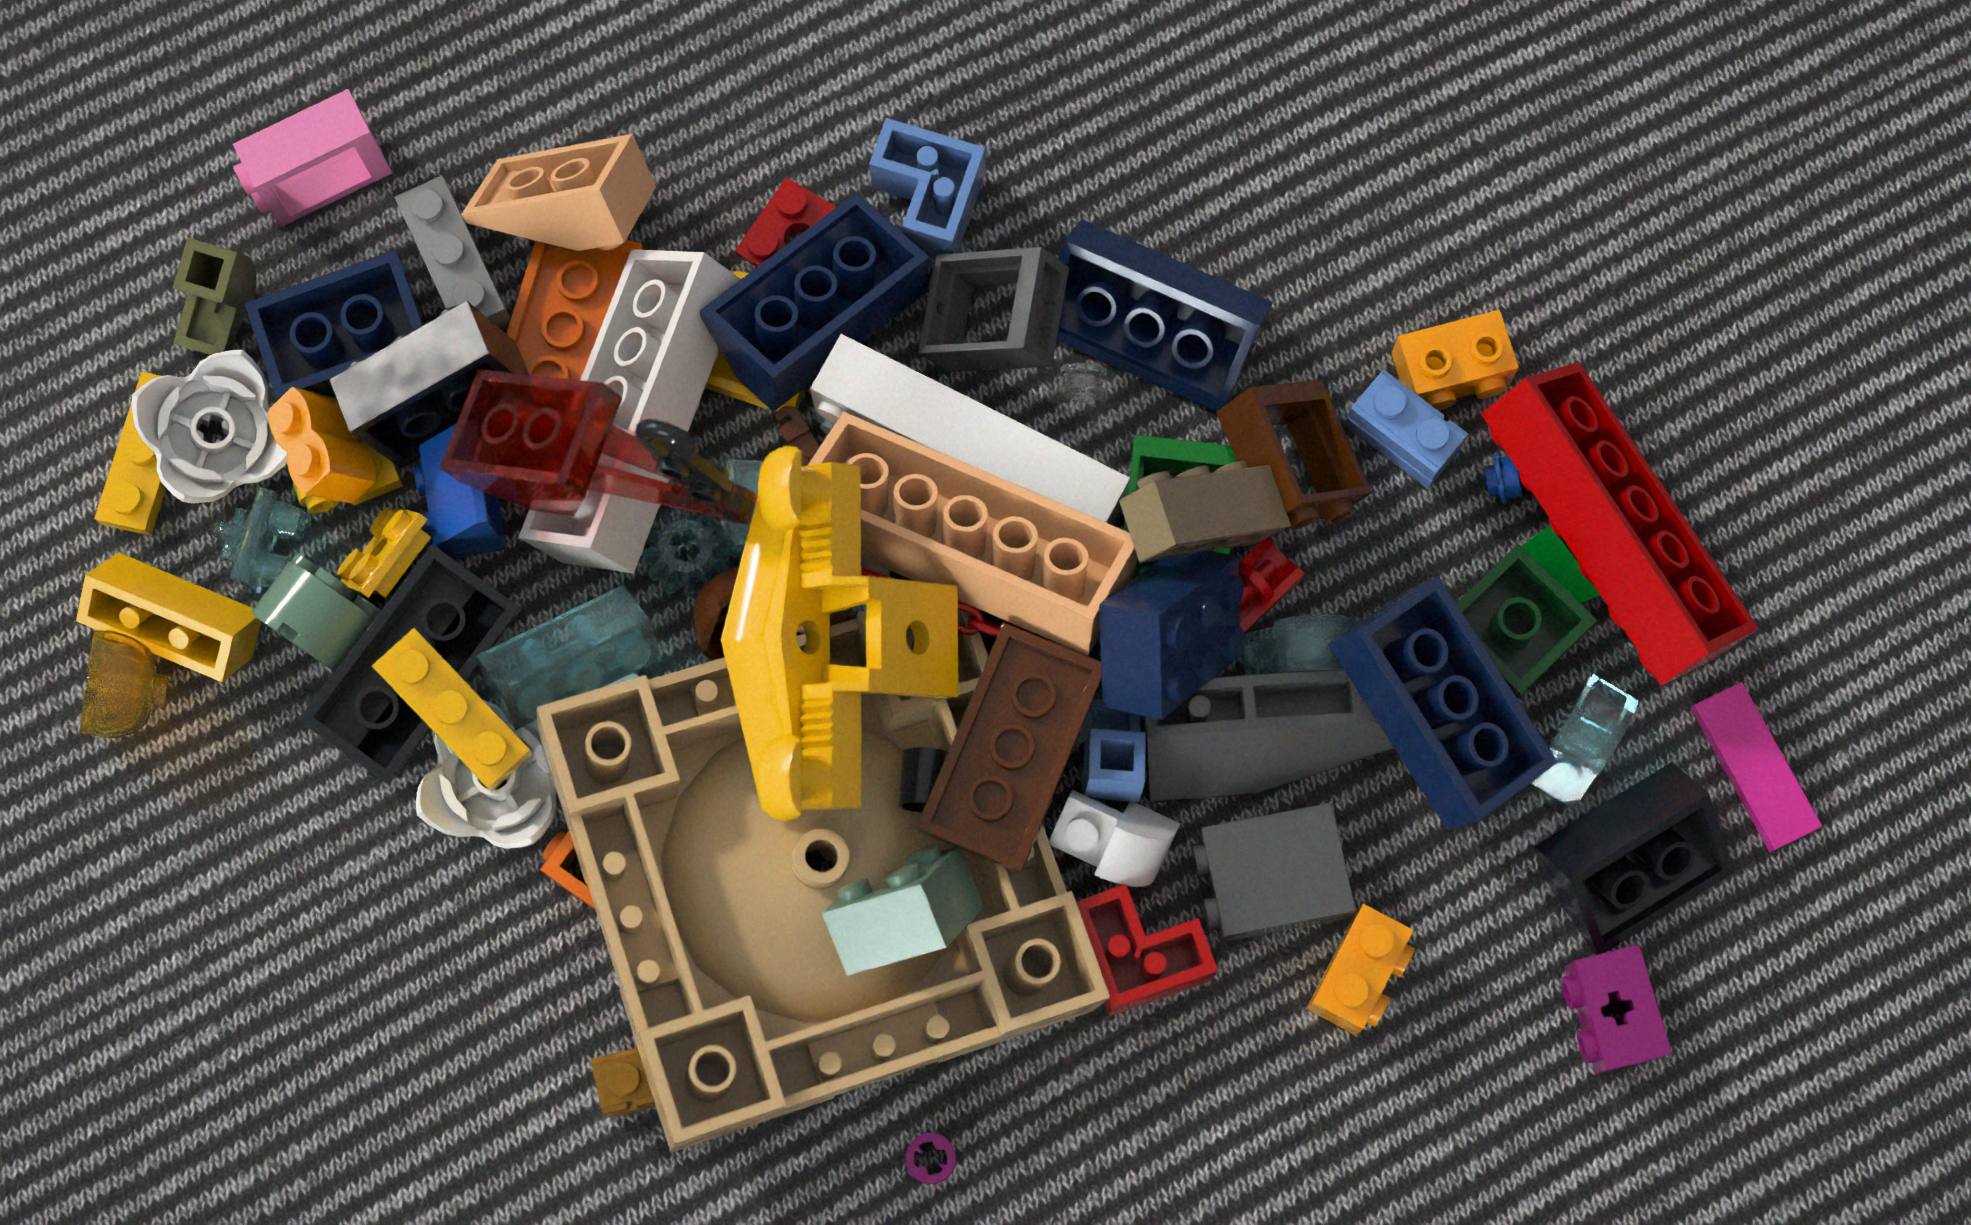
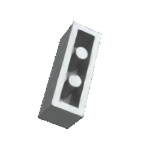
(450, 250)

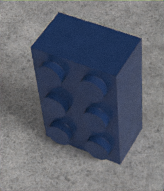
(333, 321)
(1170, 632)

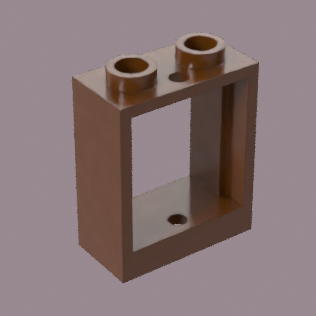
(1319, 439)

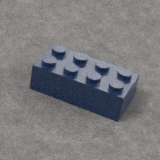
(1443, 704)

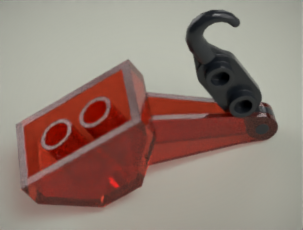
(543, 441)

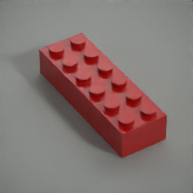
(1618, 522)

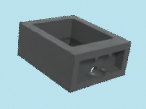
(1034, 316)

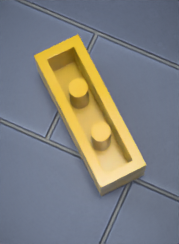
(169, 616)
(452, 709)

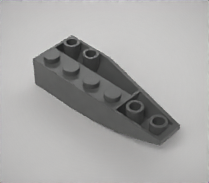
(1258, 735)

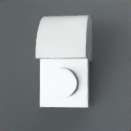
(1121, 845)

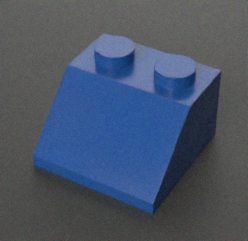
(459, 516)

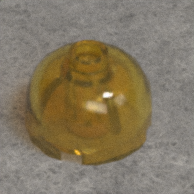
(120, 686)

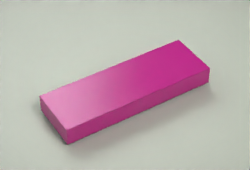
(1756, 767)

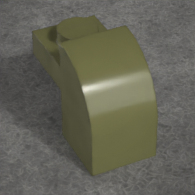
(217, 288)

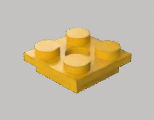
(387, 555)

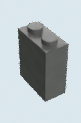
(1273, 873)

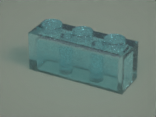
(569, 655)

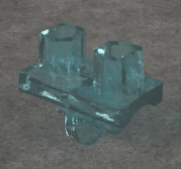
(253, 536)

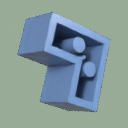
(936, 175)

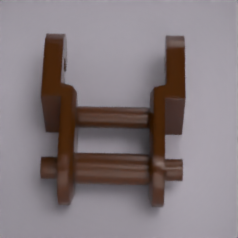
(797, 433)

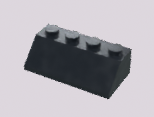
(453, 614)

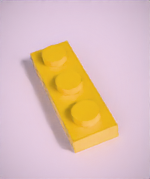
(133, 485)

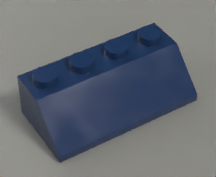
(831, 280)
(1157, 316)

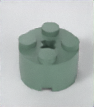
(315, 611)

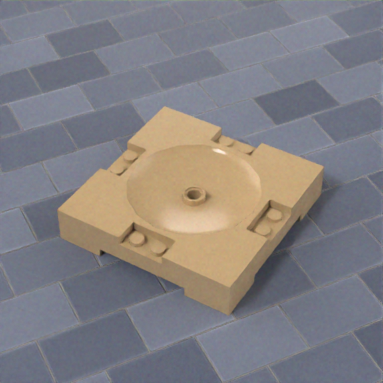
(724, 920)

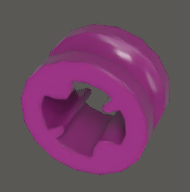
(940, 1143)

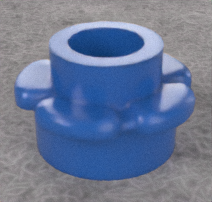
(1503, 479)

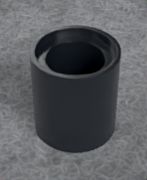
(918, 776)

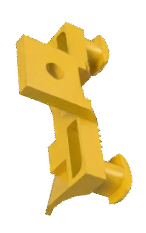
(796, 571)

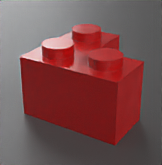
(1141, 966)

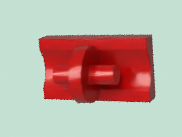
(1266, 581)

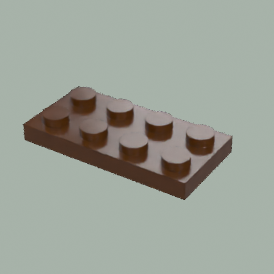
(1011, 748)

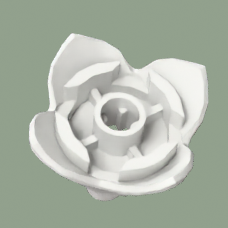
(220, 389)
(508, 817)

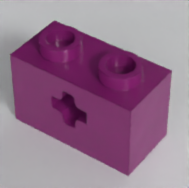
(1621, 980)

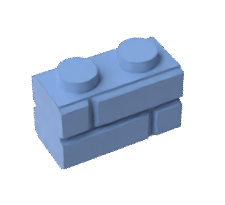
(1405, 429)

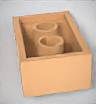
(566, 194)

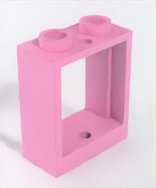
(310, 159)

